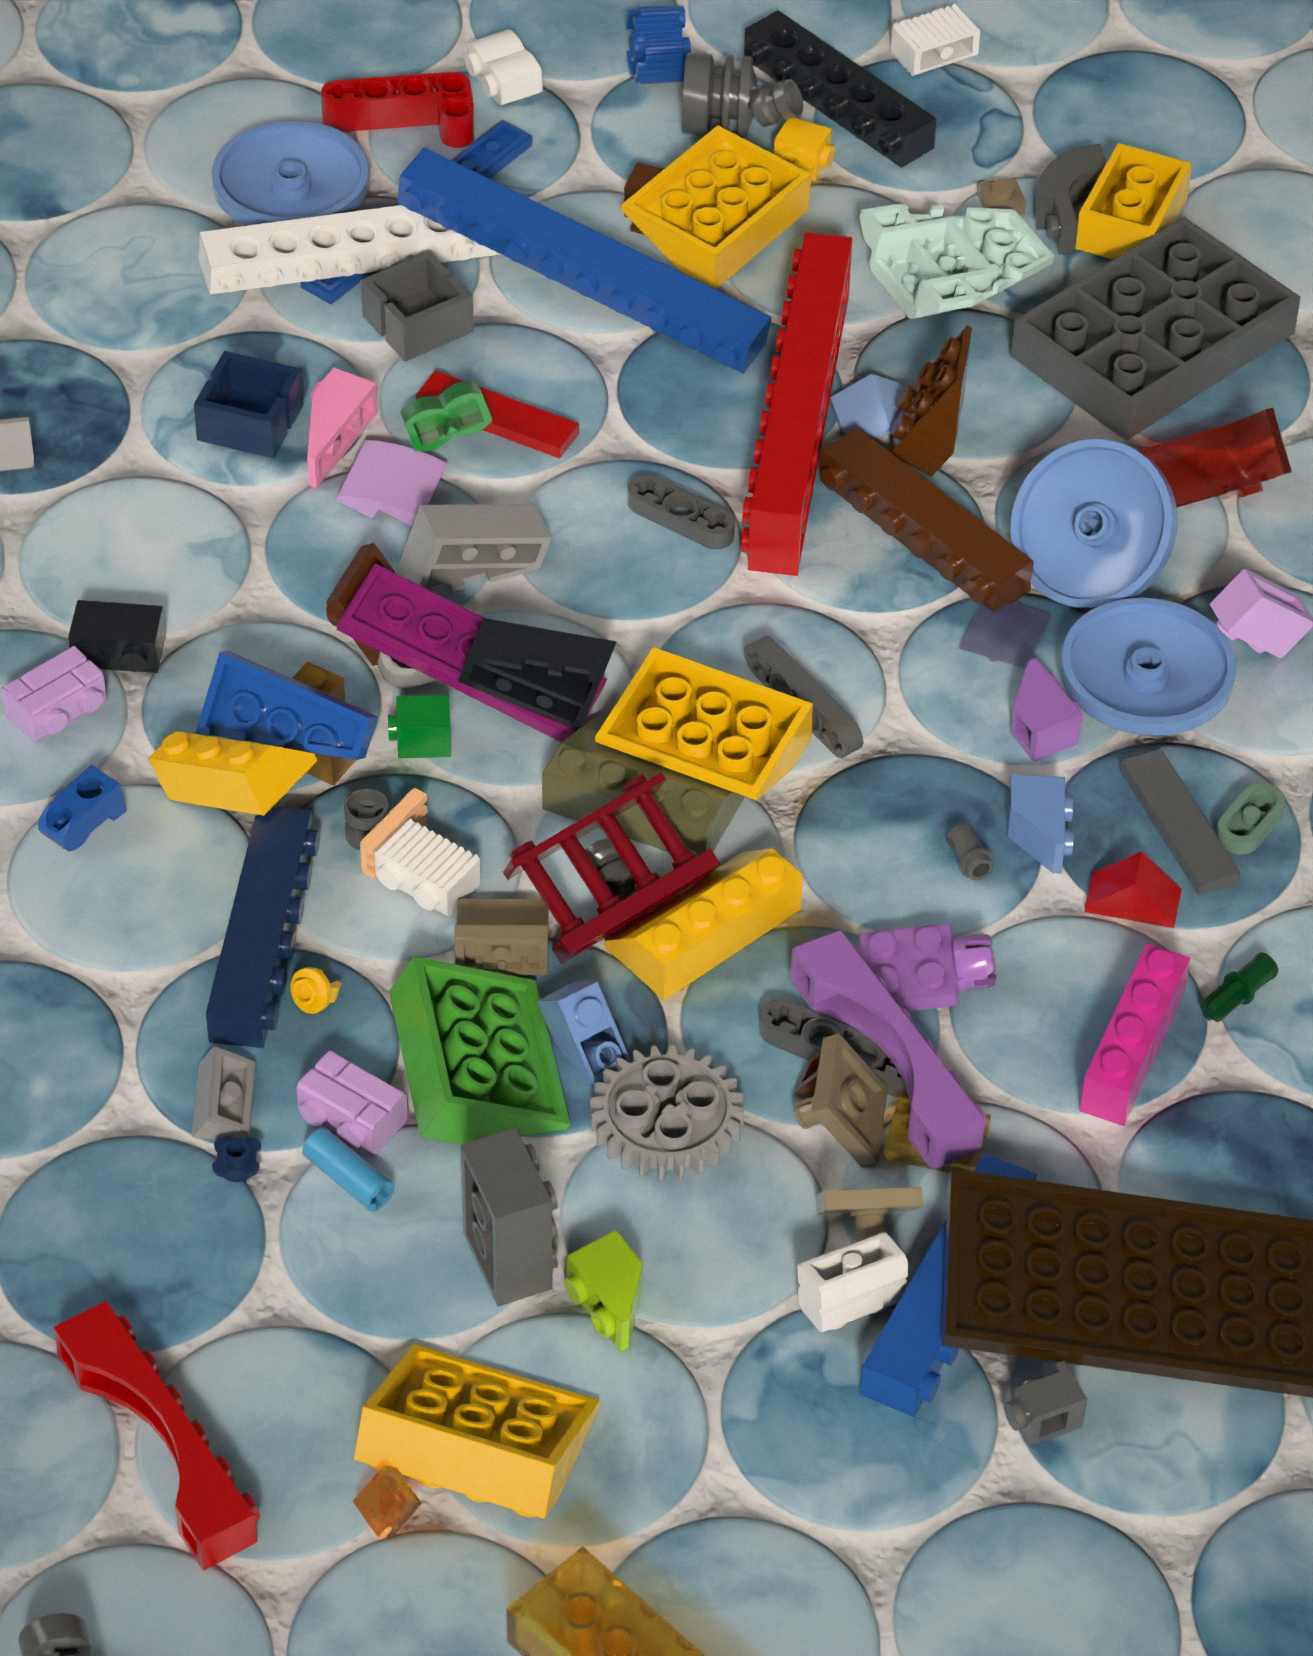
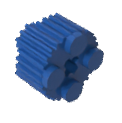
(657, 44)

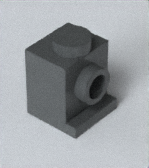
(1047, 1406)

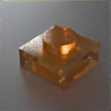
(387, 1502)

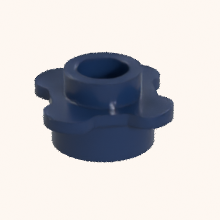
(236, 1168)

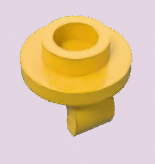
(312, 990)

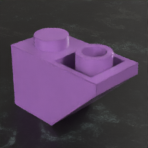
(1043, 714)

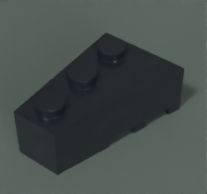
(538, 669)

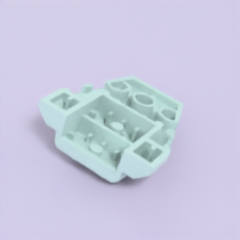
(949, 260)

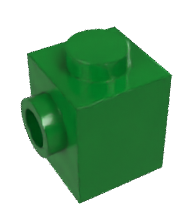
(421, 726)

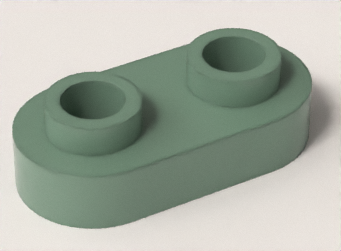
(1244, 825)

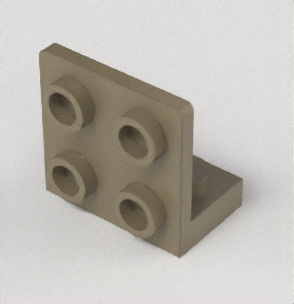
(503, 935)

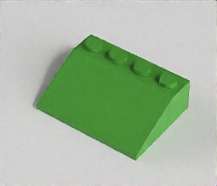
(476, 1053)

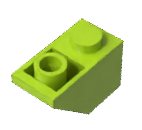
(608, 1284)

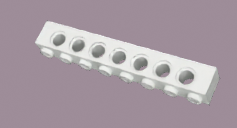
(325, 248)

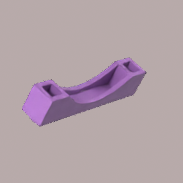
(840, 984)

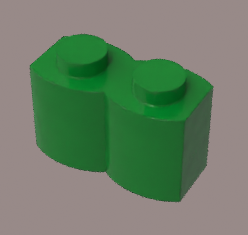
(456, 412)

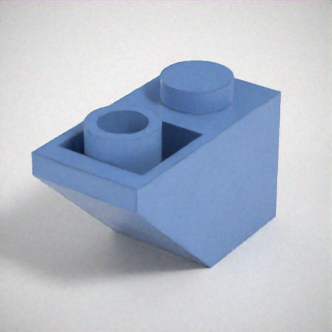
(1038, 818)
(584, 1029)

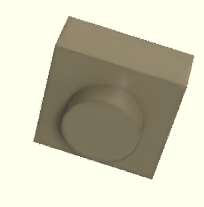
(1002, 195)

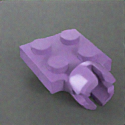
(929, 964)

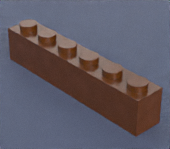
(926, 520)

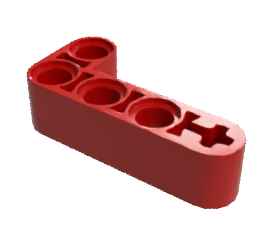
(402, 102)

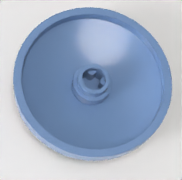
(289, 173)
(1094, 523)
(1148, 666)

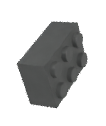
(508, 1216)

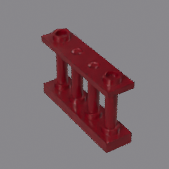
(612, 910)

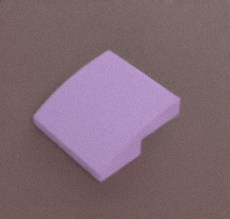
(391, 480)

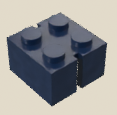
(248, 404)

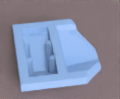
(867, 406)

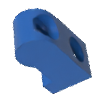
(82, 808)

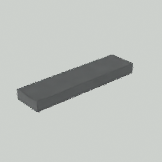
(1180, 821)

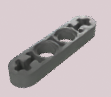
(782, 673)
(815, 1023)

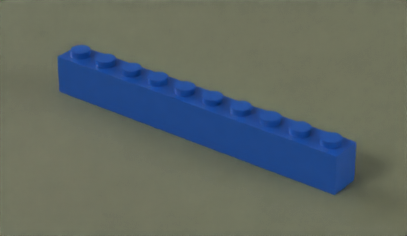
(584, 260)

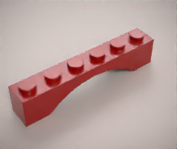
(107, 1362)

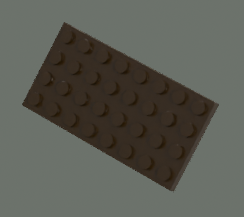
(1128, 1283)

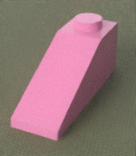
(339, 414)

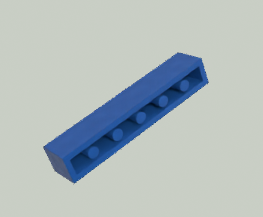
(910, 1350)

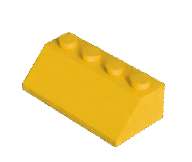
(709, 921)

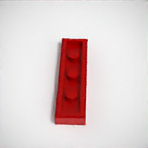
(515, 419)

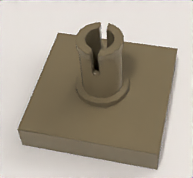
(846, 1101)
(869, 1206)

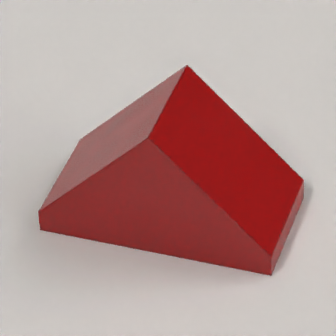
(1135, 892)

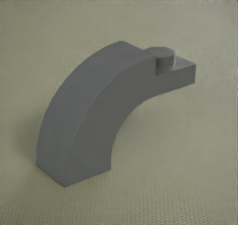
(1061, 188)

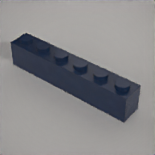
(261, 928)

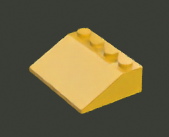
(719, 205)
(708, 725)
(475, 1430)

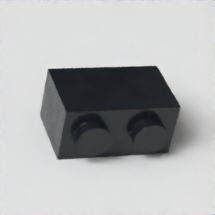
(119, 635)

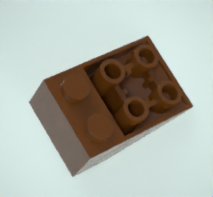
(932, 408)

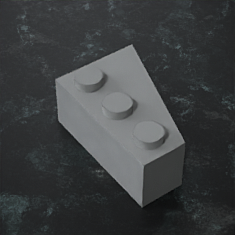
(472, 543)

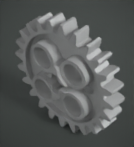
(667, 1112)

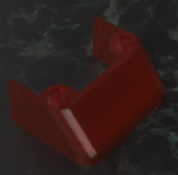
(1223, 459)

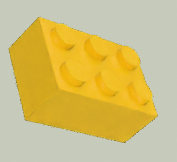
(1132, 201)

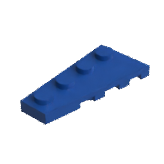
(273, 709)

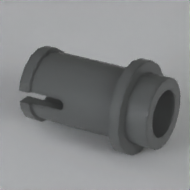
(974, 859)

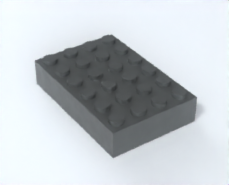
(1155, 327)

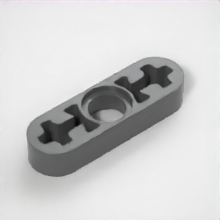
(705, 524)

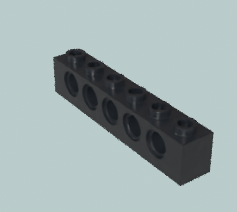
(841, 89)

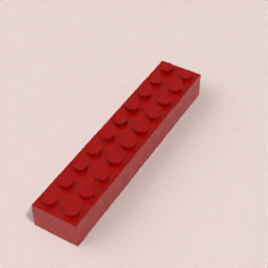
(797, 405)

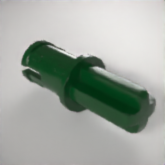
(1239, 987)

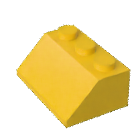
(227, 771)

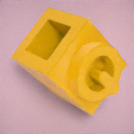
(805, 146)

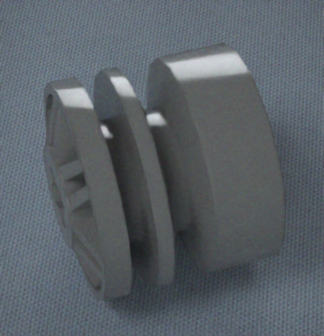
(717, 94)

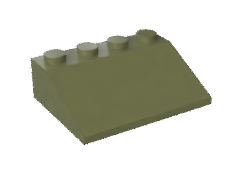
(590, 775)

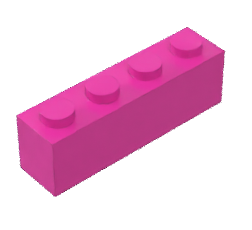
(1134, 1034)

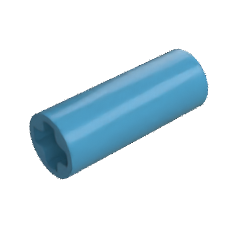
(348, 1169)

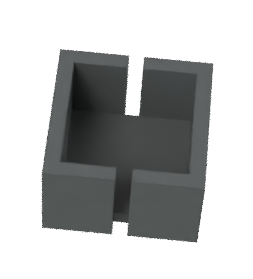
(417, 306)

